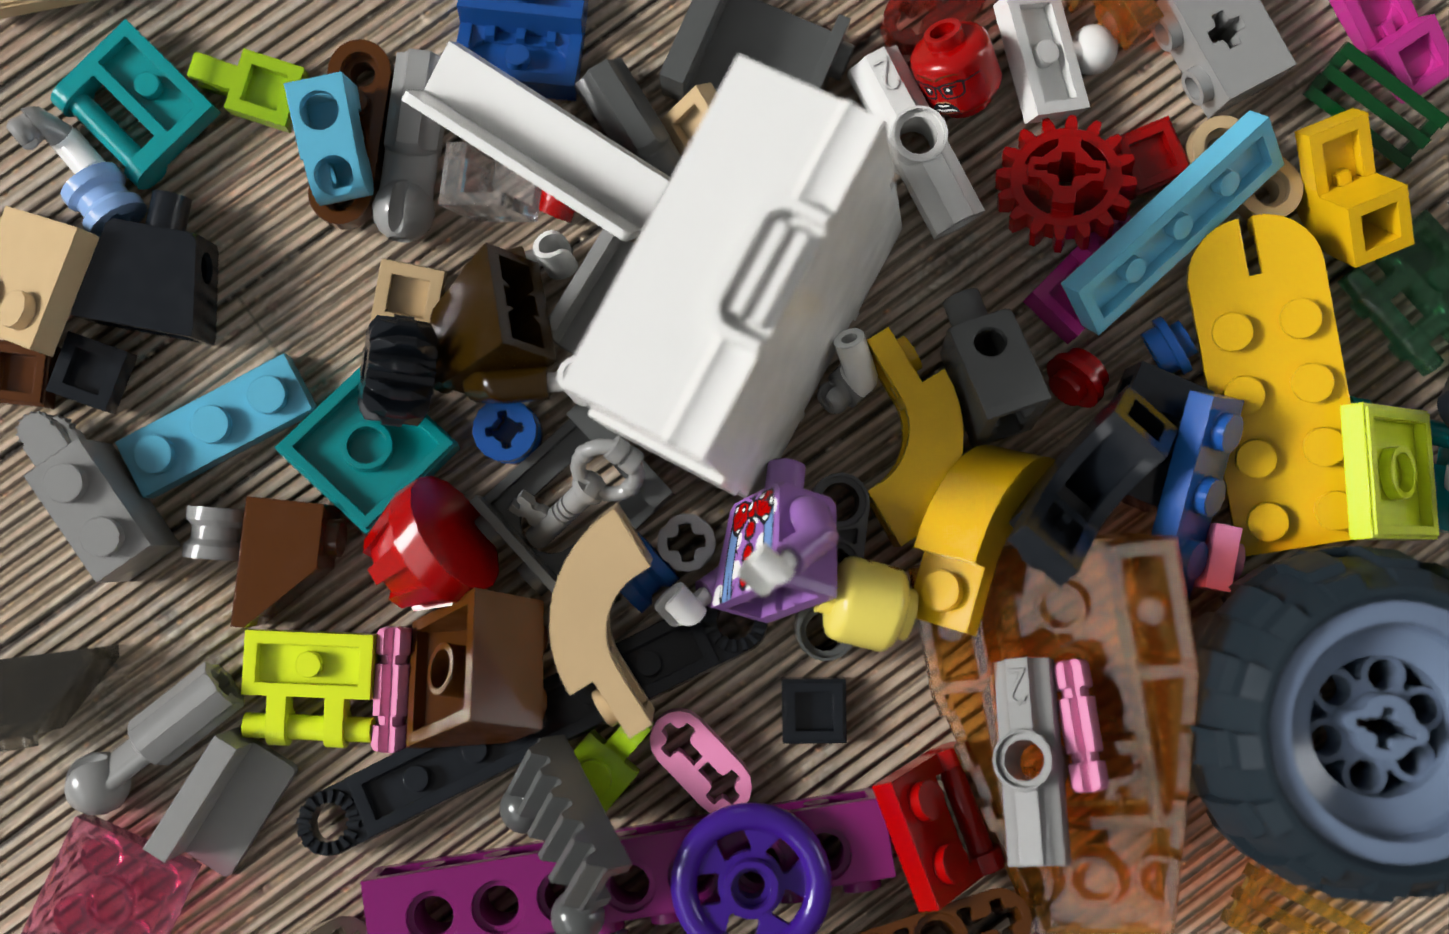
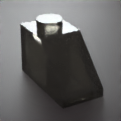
(46, 691)

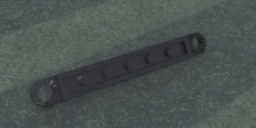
(426, 778)

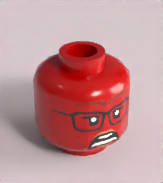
(956, 67)

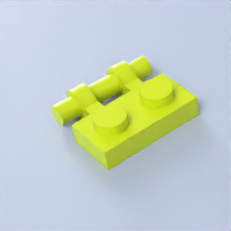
(311, 666)

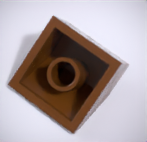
(477, 671)

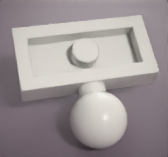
(1049, 61)

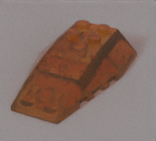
(1136, 632)

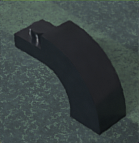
(1087, 483)

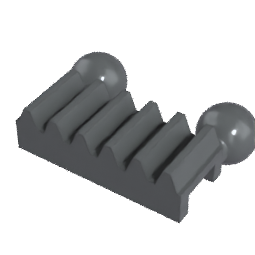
(557, 804)

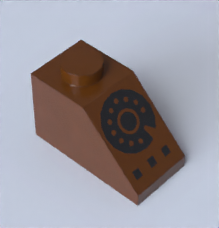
(283, 555)

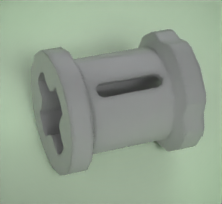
(672, 530)

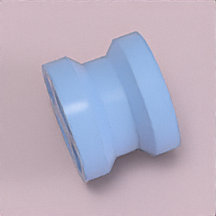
(102, 195)

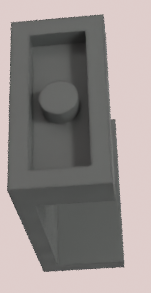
(722, 29)

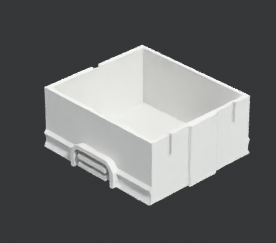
(743, 279)

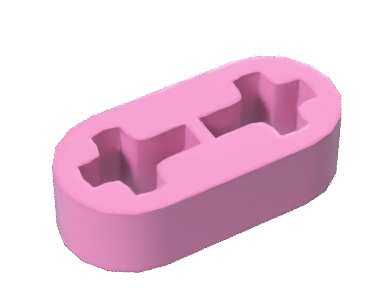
(712, 750)

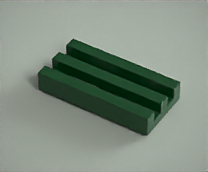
(1416, 137)

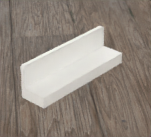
(540, 141)

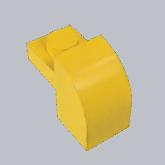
(1344, 200)

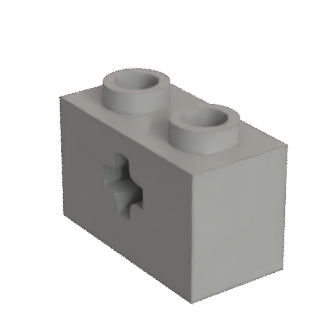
(1235, 67)

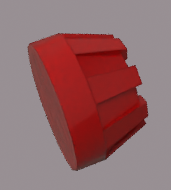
(430, 547)

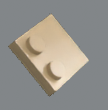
(39, 277)

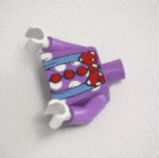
(773, 555)

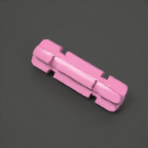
(391, 689)
(1080, 726)

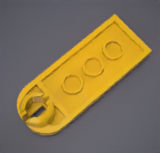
(1280, 352)

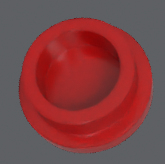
(1077, 378)

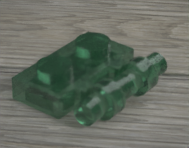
(1423, 278)

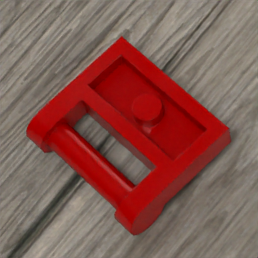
(925, 831)

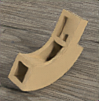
(581, 619)

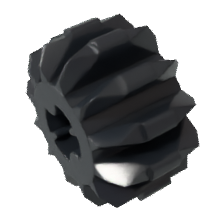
(397, 370)

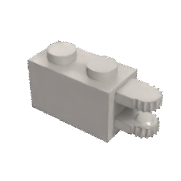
(93, 499)

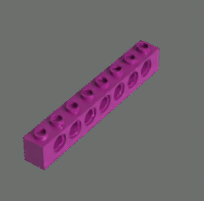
(397, 892)

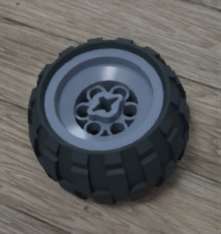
(1254, 764)

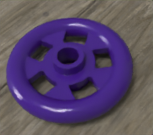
(763, 827)

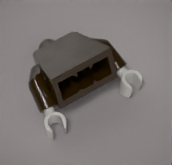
(498, 327)

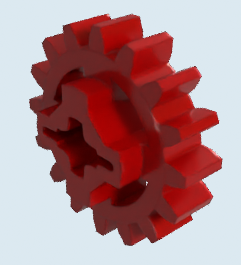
(1072, 155)

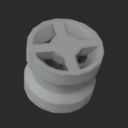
(214, 533)

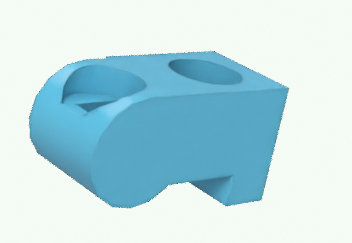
(330, 137)

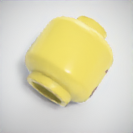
(871, 605)

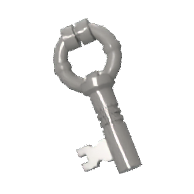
(586, 490)

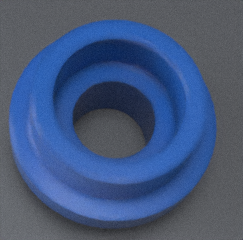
(1169, 346)

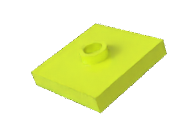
(1389, 473)

